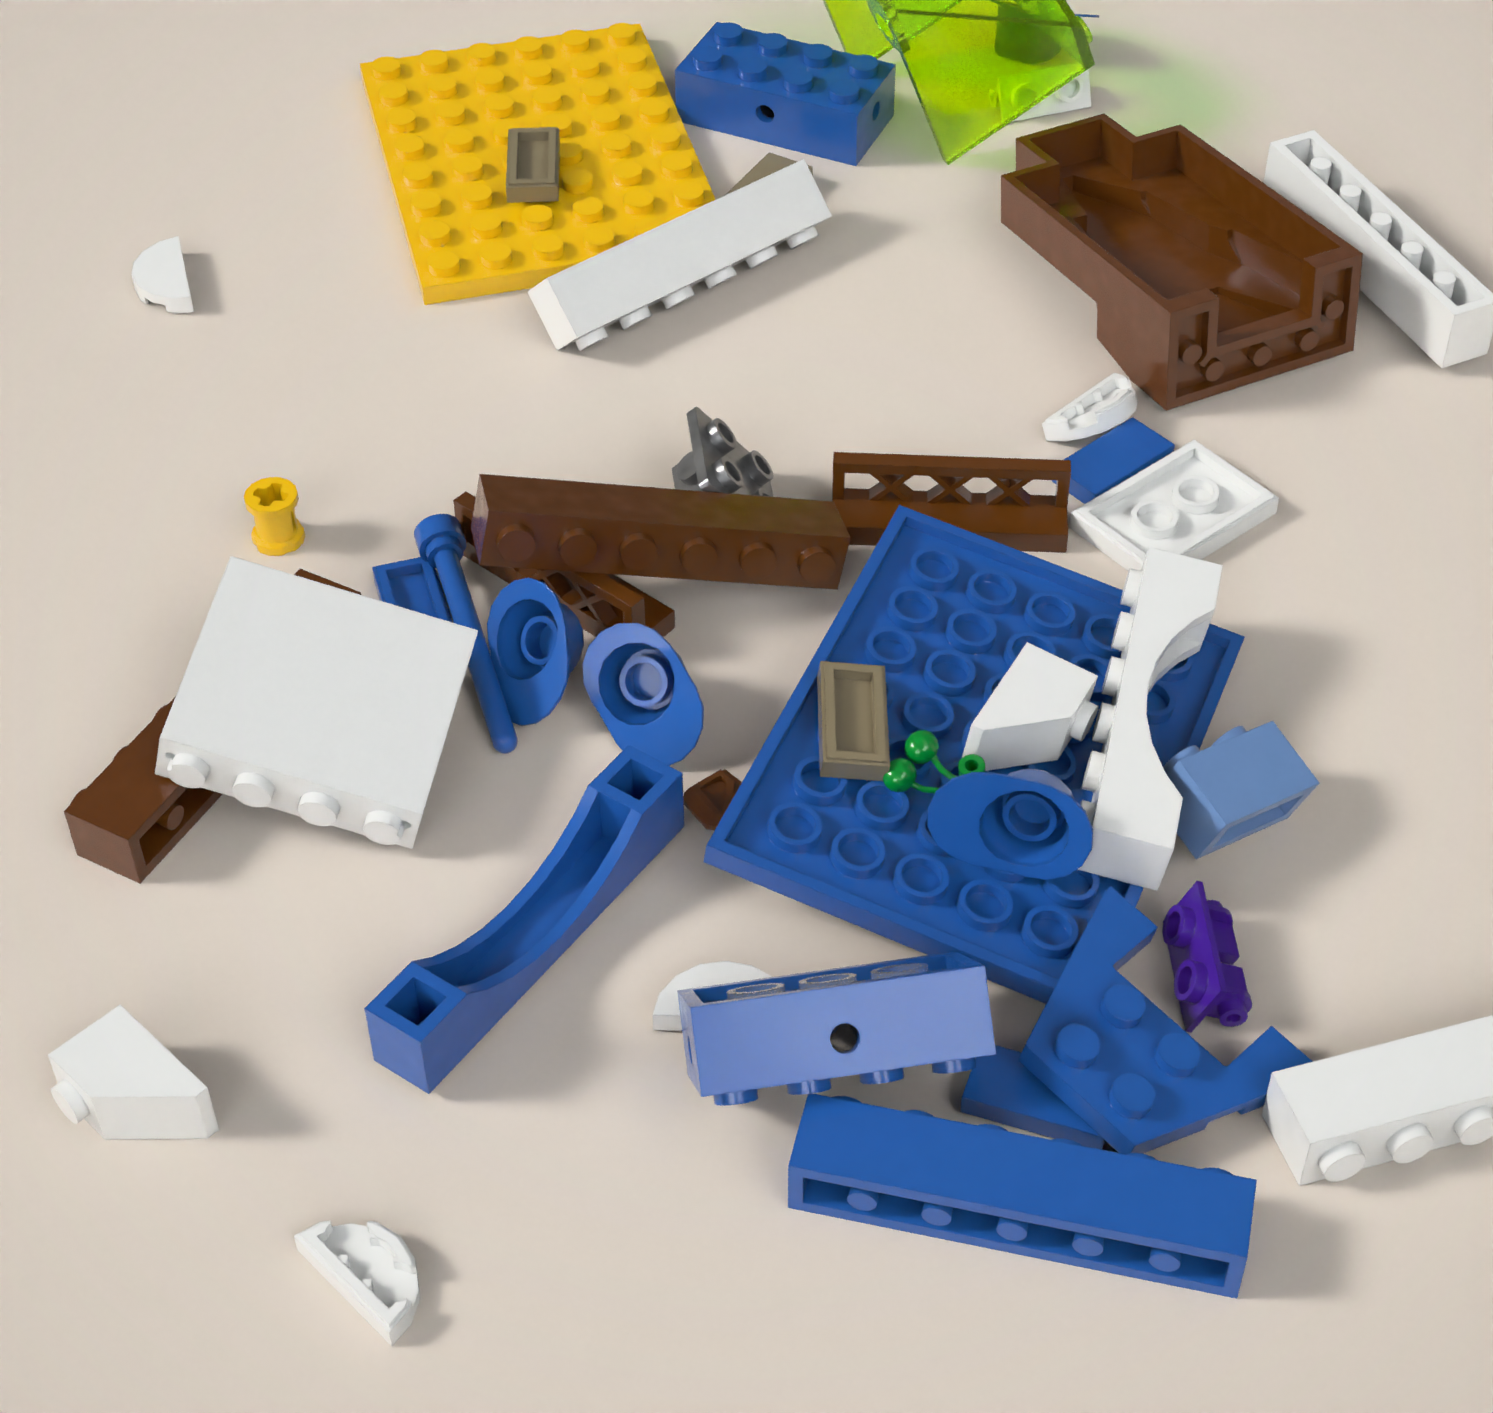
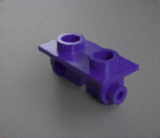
(1198, 940)

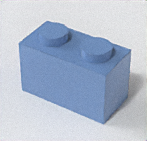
(1237, 786)

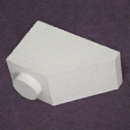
(1033, 711)
(129, 1084)

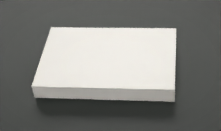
(1178, 504)

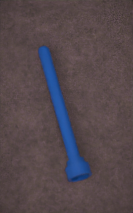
(442, 545)

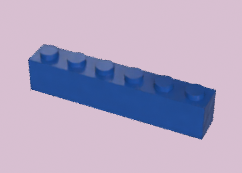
(1022, 1194)

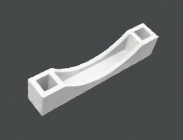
(1133, 799)

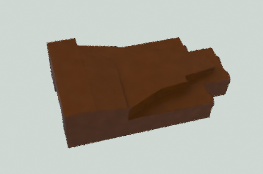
(1186, 254)

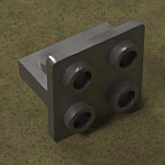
(720, 461)

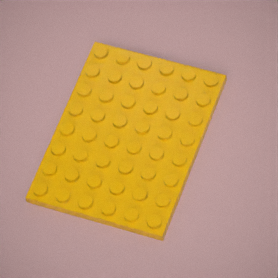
(446, 148)

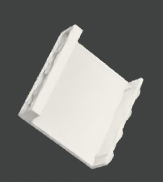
(316, 703)

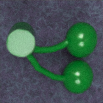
(920, 749)

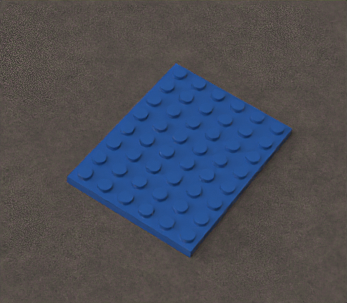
(947, 626)

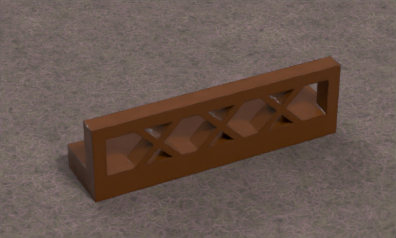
(1002, 514)
(593, 597)

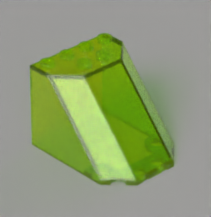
(970, 59)

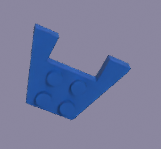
(1125, 1059)

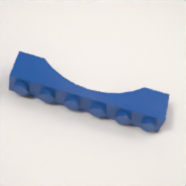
(452, 1000)

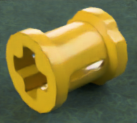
(276, 525)

